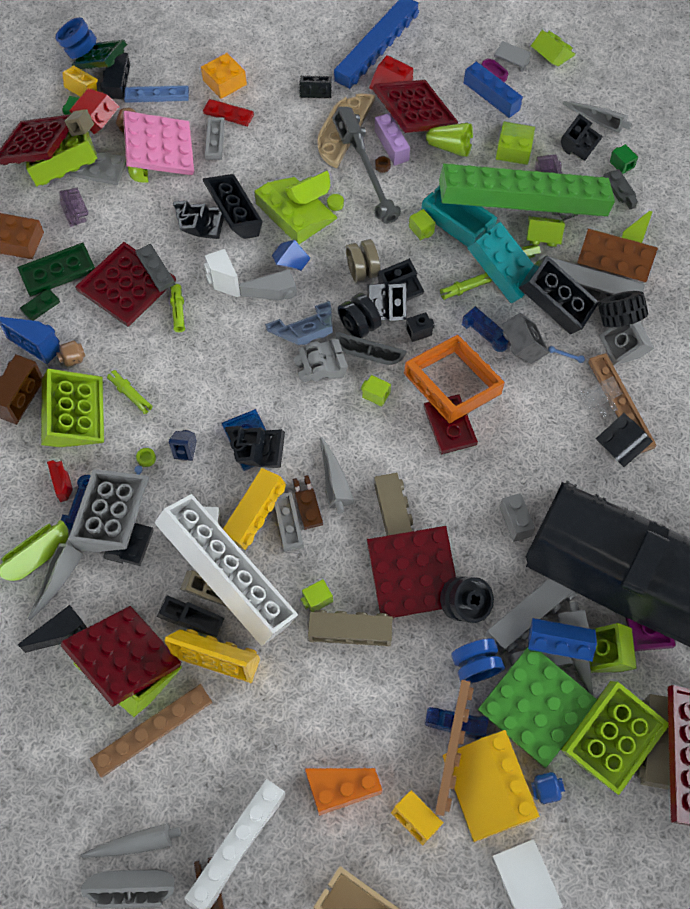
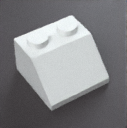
(221, 273)

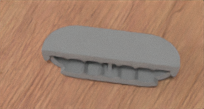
(129, 888)

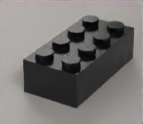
(558, 295)

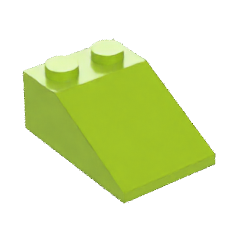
(515, 143)

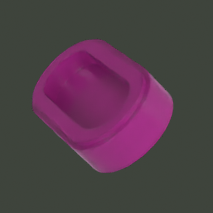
(495, 68)

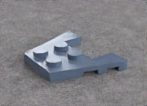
(307, 329)

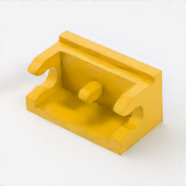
(78, 80)
(417, 817)

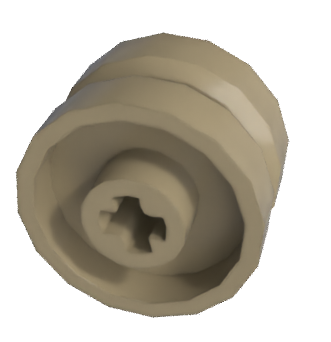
(363, 260)

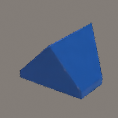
(291, 255)

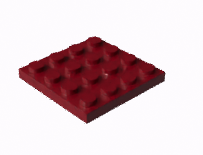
(414, 105)
(34, 140)
(121, 285)
(411, 570)
(120, 655)

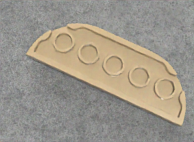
(329, 142)

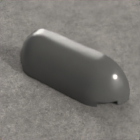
(370, 350)

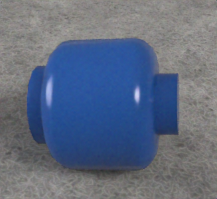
(547, 788)

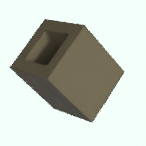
(79, 122)

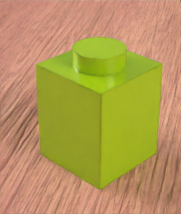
(422, 224)
(376, 390)
(316, 596)

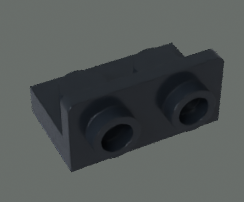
(315, 86)

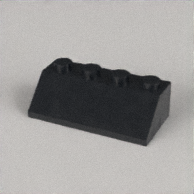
(234, 205)

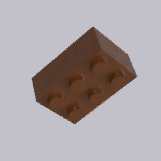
(18, 388)

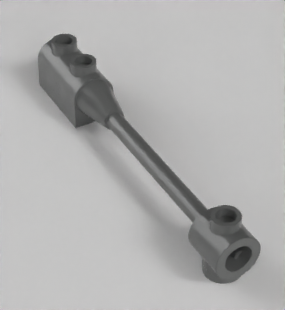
(351, 133)

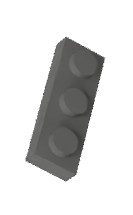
(155, 267)

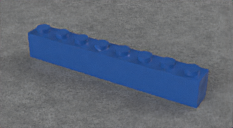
(375, 42)

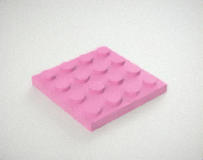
(158, 143)

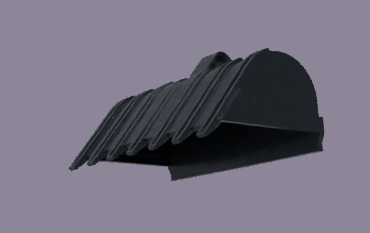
(616, 560)

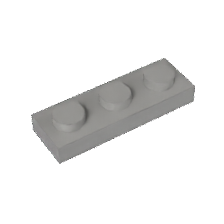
(214, 139)
(288, 522)

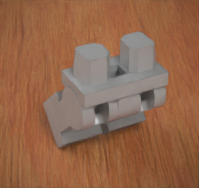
(321, 361)

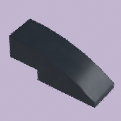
(190, 616)

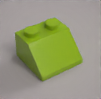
(545, 230)
(613, 650)

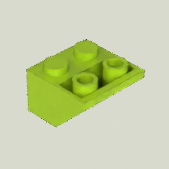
(552, 47)

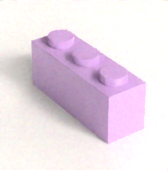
(392, 139)

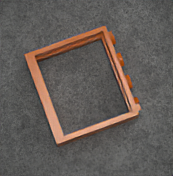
(435, 396)

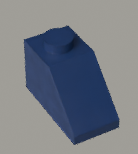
(183, 445)

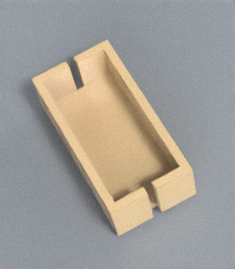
(350, 893)

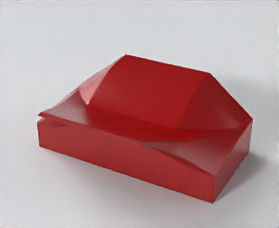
(60, 480)

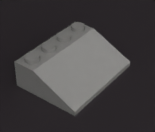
(108, 511)

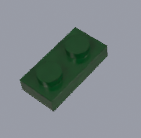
(40, 304)

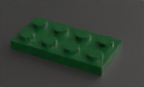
(101, 55)
(56, 269)

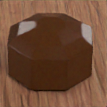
(382, 164)

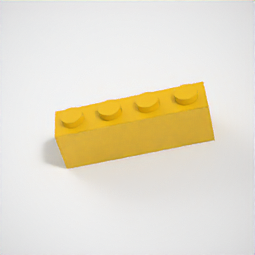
(254, 508)

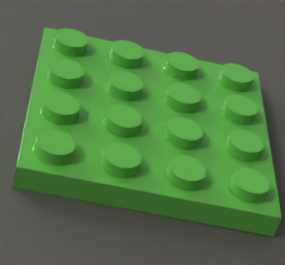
(537, 706)

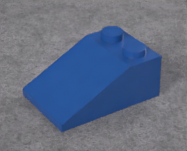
(32, 337)

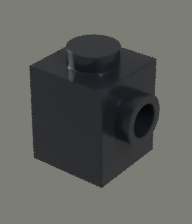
(419, 326)

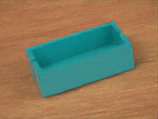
(461, 221)
(502, 260)

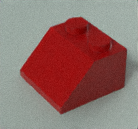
(390, 71)
(99, 106)

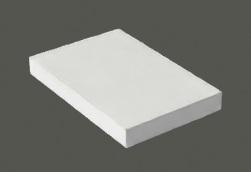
(526, 878)

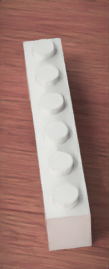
(217, 872)

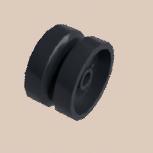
(359, 315)
(467, 599)

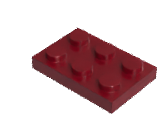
(450, 436)

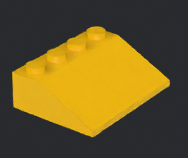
(213, 655)
(492, 787)

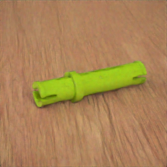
(460, 287)
(177, 308)
(124, 386)

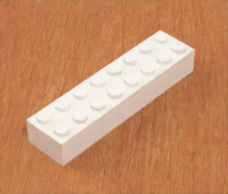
(226, 569)

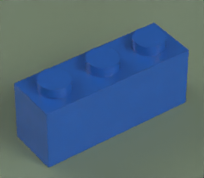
(562, 639)

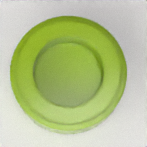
(335, 202)
(146, 457)

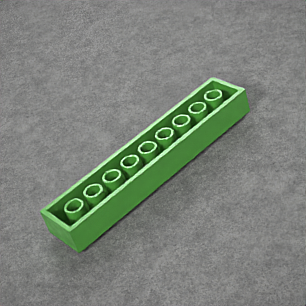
(525, 190)

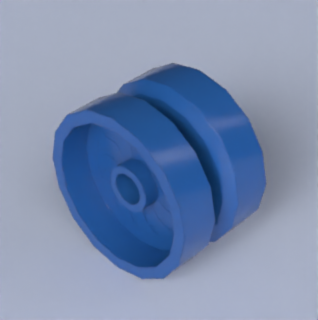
(76, 38)
(478, 660)

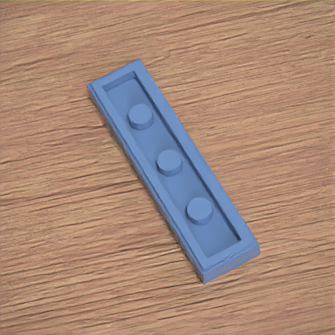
(156, 94)

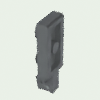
(622, 188)

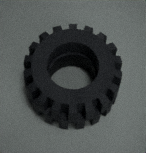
(623, 309)

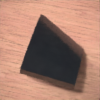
(199, 219)
(257, 446)

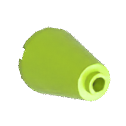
(452, 138)

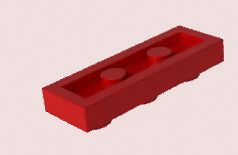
(228, 112)

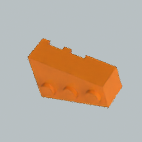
(342, 786)

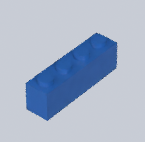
(493, 89)

